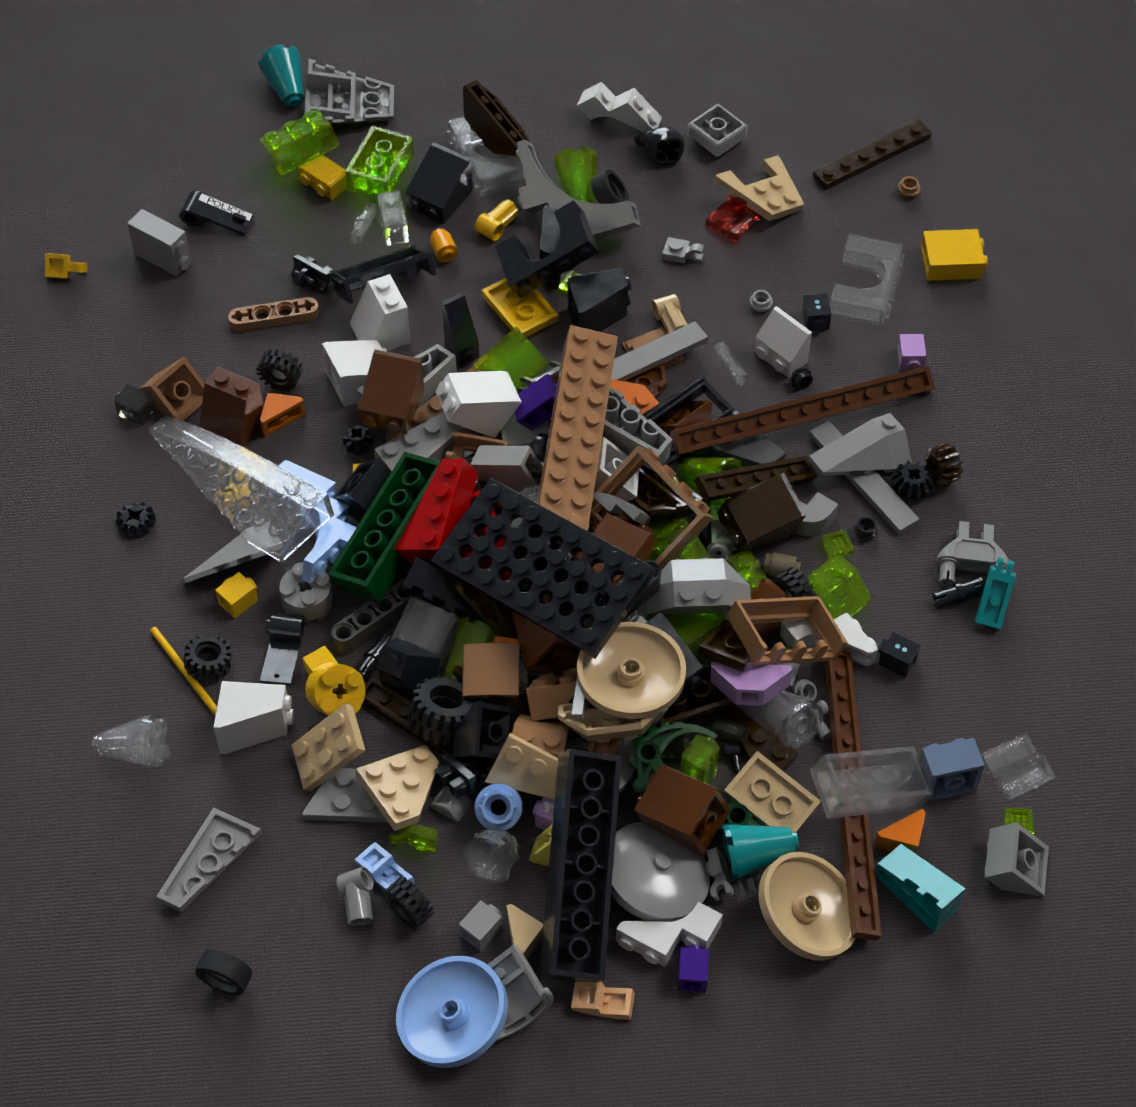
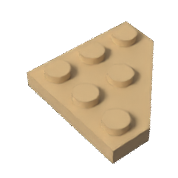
(400, 784)

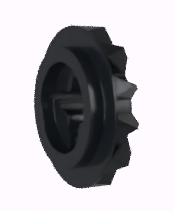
(132, 527)

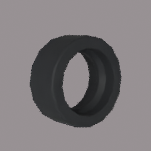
(609, 188)
(223, 972)

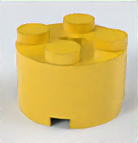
(333, 675)

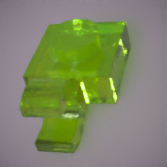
(419, 837)

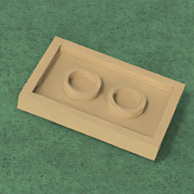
(328, 747)
(771, 794)

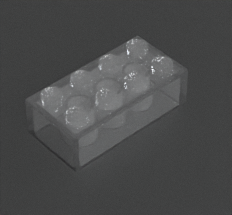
(870, 782)

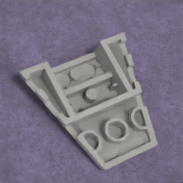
(345, 97)

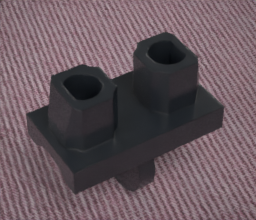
(309, 273)
(462, 773)

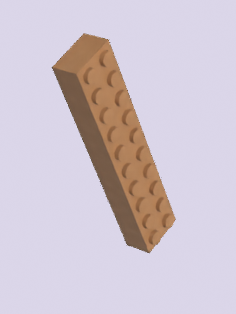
(577, 425)

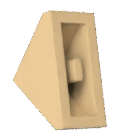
(524, 930)

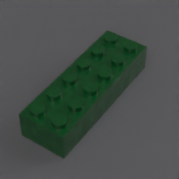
(369, 557)

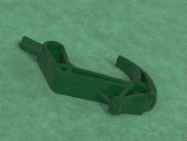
(657, 740)

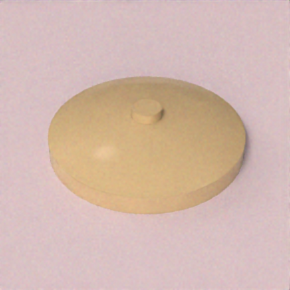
(634, 673)
(806, 906)

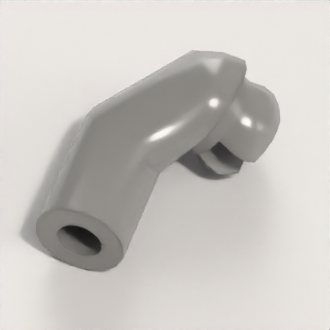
(822, 730)

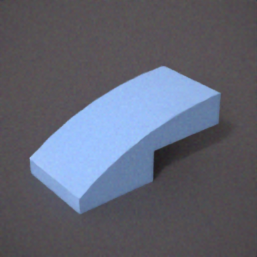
(381, 866)

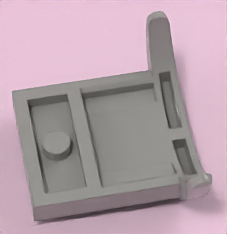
(524, 991)

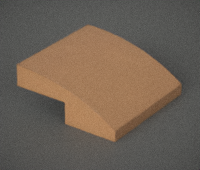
(490, 670)

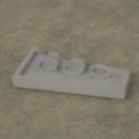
(208, 855)

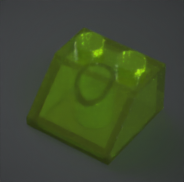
(839, 587)

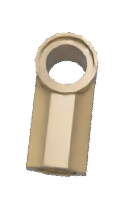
(669, 312)

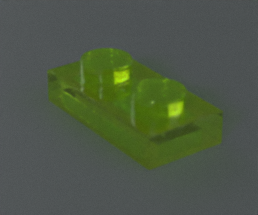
(747, 567)

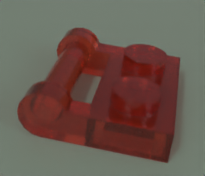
(728, 215)

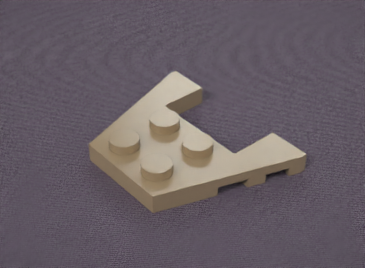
(769, 197)

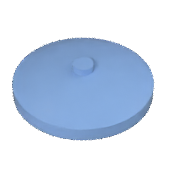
(451, 1011)

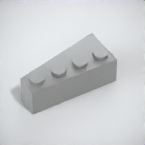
(436, 365)
(629, 428)
(427, 440)

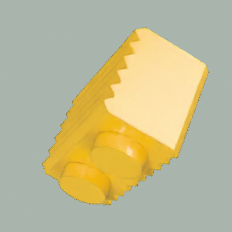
(323, 176)

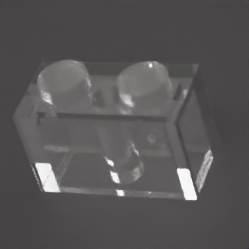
(392, 218)

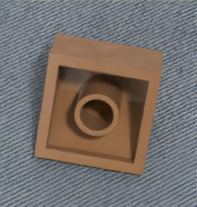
(545, 734)

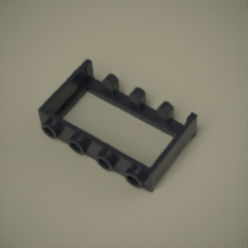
(392, 263)
(680, 400)

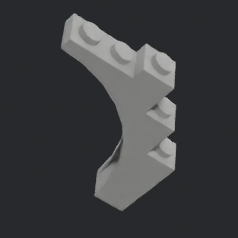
(541, 191)

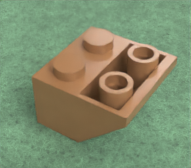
(549, 692)

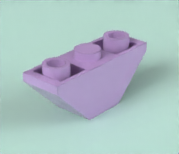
(753, 686)

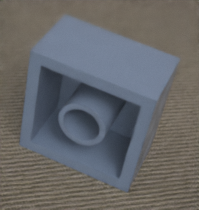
(952, 768)

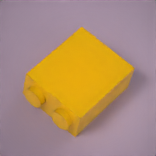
(953, 254)

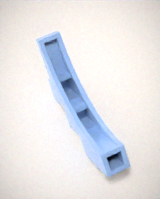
(332, 535)

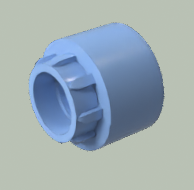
(488, 796)

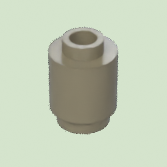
(778, 562)

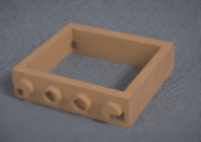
(627, 470)

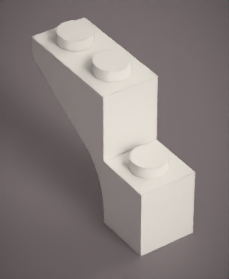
(627, 107)
(862, 648)
(659, 939)

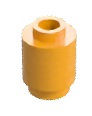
(443, 245)

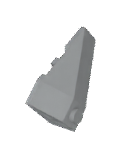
(872, 446)
(232, 554)

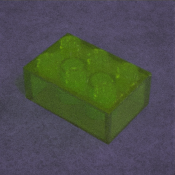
(299, 141)
(379, 162)

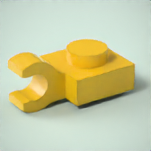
(60, 266)

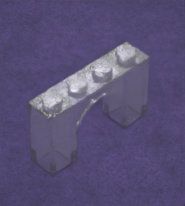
(487, 173)
(868, 304)

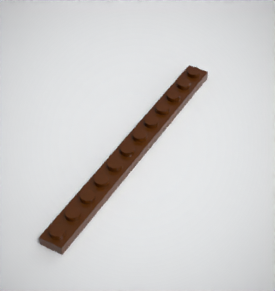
(801, 410)
(854, 829)

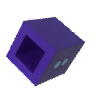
(693, 969)

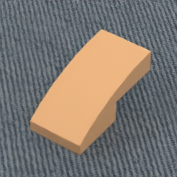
(602, 1001)

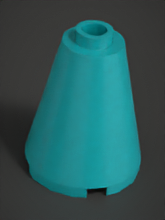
(284, 73)
(755, 846)

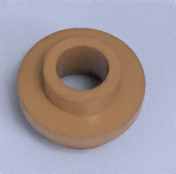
(909, 187)

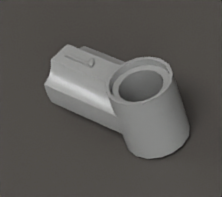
(355, 889)

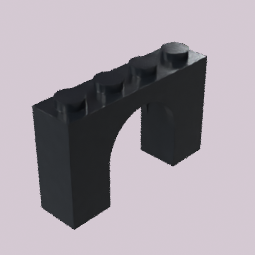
(573, 248)

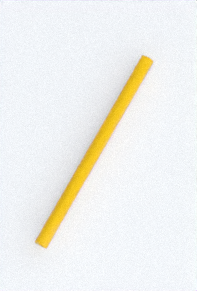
(180, 665)

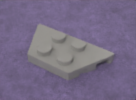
(343, 800)

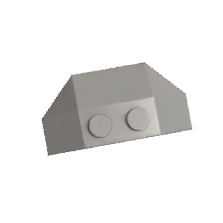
(698, 588)

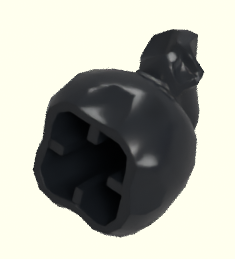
(661, 144)

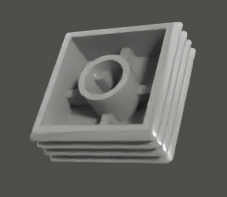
(717, 130)

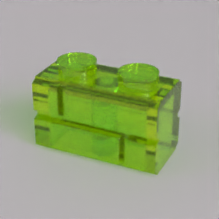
(700, 759)

